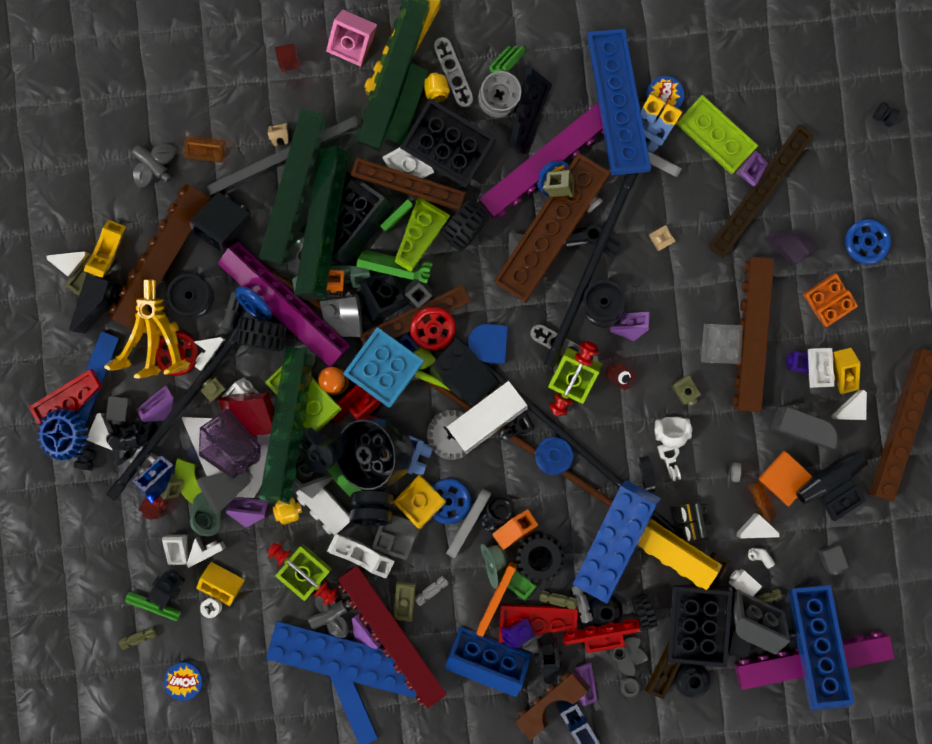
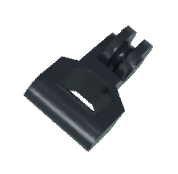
(516, 427)

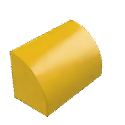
(220, 583)

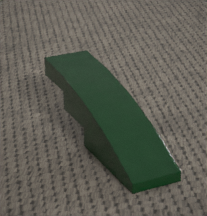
(407, 103)

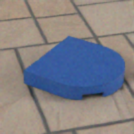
(489, 343)

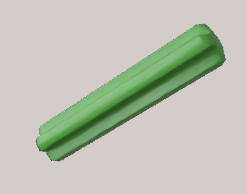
(151, 606)

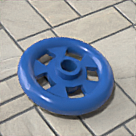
(856, 230)
(253, 304)
(462, 492)

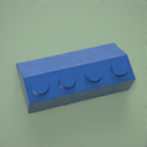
(488, 662)

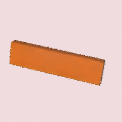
(496, 598)

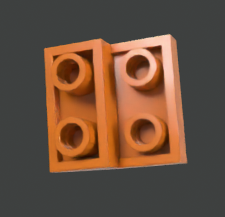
(830, 300)
(784, 478)

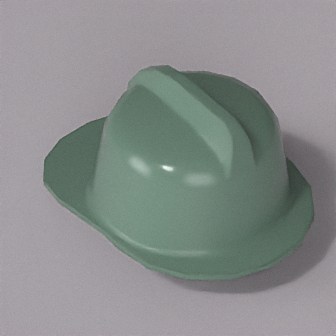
(203, 519)
(495, 561)

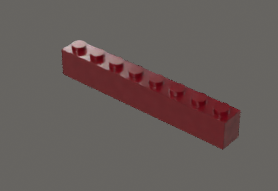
(392, 637)

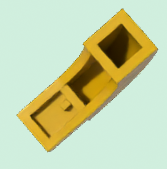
(106, 249)

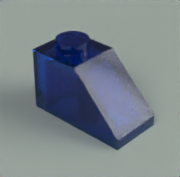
(154, 479)

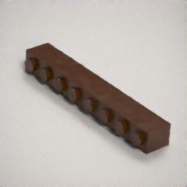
(159, 254)
(755, 324)
(903, 427)

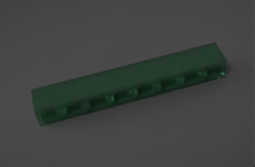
(393, 73)
(291, 186)
(321, 224)
(287, 426)

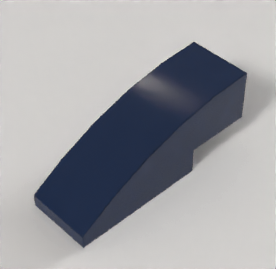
(577, 723)

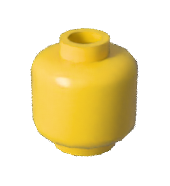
(436, 87)
(287, 513)

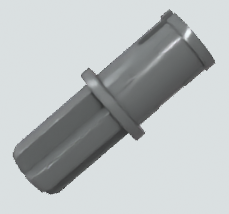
(231, 312)

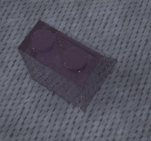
(228, 444)

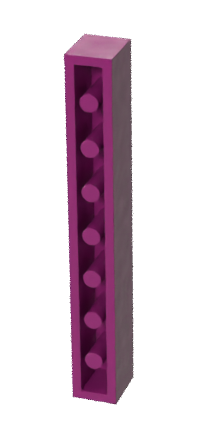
(525, 177)
(284, 304)
(787, 665)

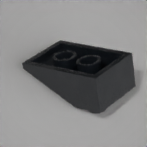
(93, 302)
(463, 373)

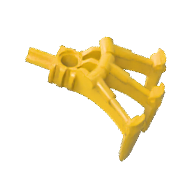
(154, 325)

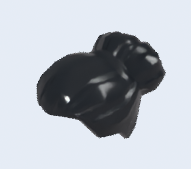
(496, 514)

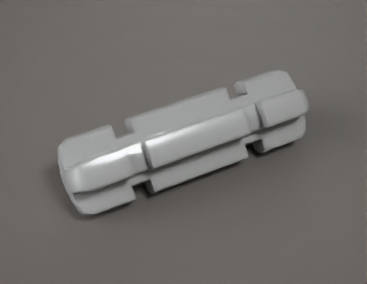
(431, 590)
(582, 605)

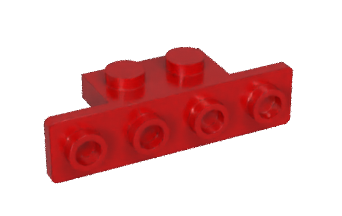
(357, 402)
(602, 637)

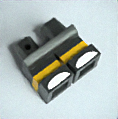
(691, 521)

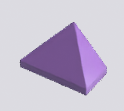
(752, 168)
(632, 325)
(157, 406)
(247, 510)
(363, 633)
(587, 674)

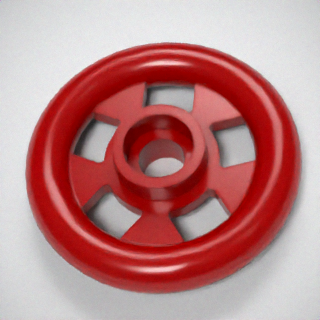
(448, 324)
(188, 344)

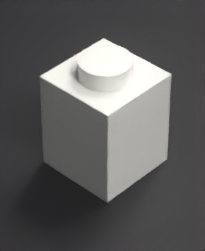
(743, 581)

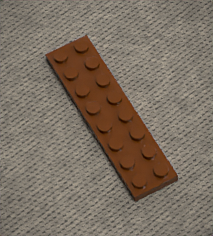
(551, 230)

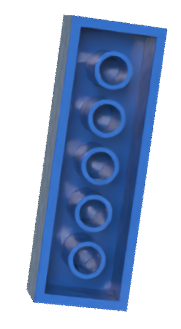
(616, 541)
(820, 648)

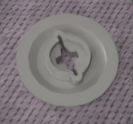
(438, 435)

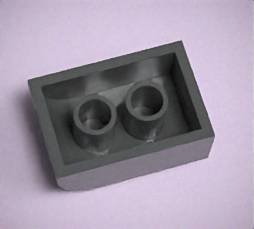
(804, 426)
(760, 622)

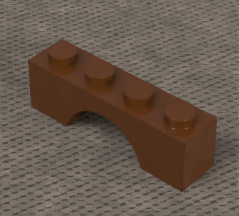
(570, 689)

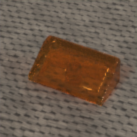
(204, 148)
(762, 501)

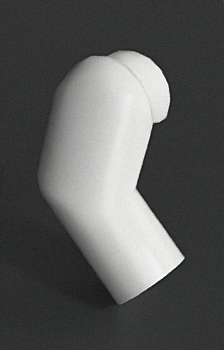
(761, 554)

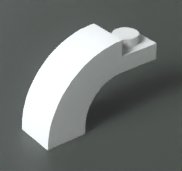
(361, 554)

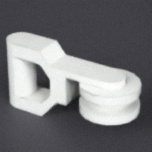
(673, 473)

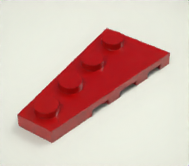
(69, 396)
(541, 618)

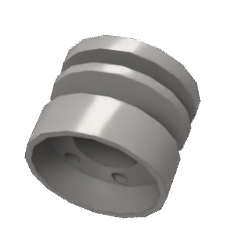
(503, 84)

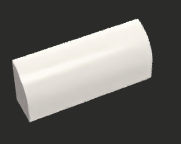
(487, 417)

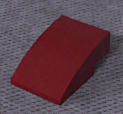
(252, 410)

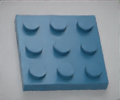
(383, 367)

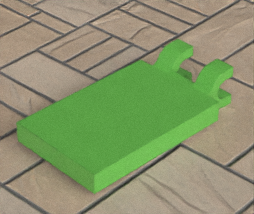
(386, 264)

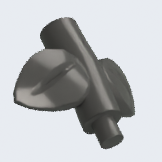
(152, 163)
(331, 616)

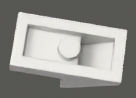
(211, 347)
(199, 553)

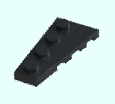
(531, 102)

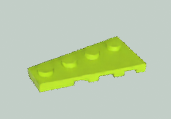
(420, 233)

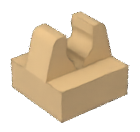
(278, 131)
(661, 238)

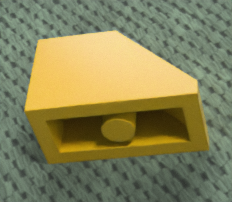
(846, 370)

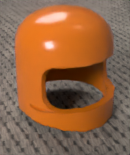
(332, 380)

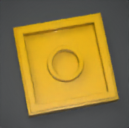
(419, 501)

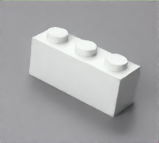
(326, 509)

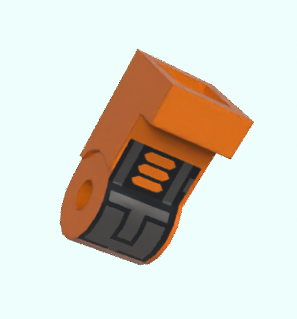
(335, 286)

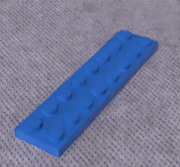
(618, 102)
(335, 658)

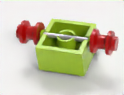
(574, 377)
(303, 572)

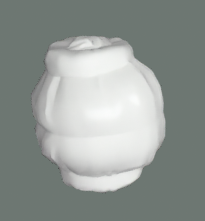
(673, 431)

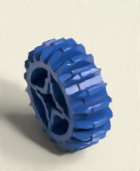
(55, 443)

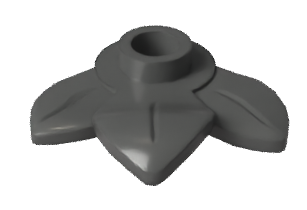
(631, 656)

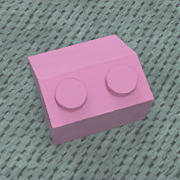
(351, 37)

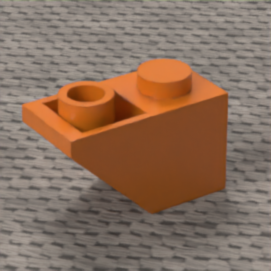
(515, 530)

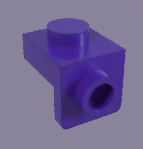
(798, 362)
(517, 634)

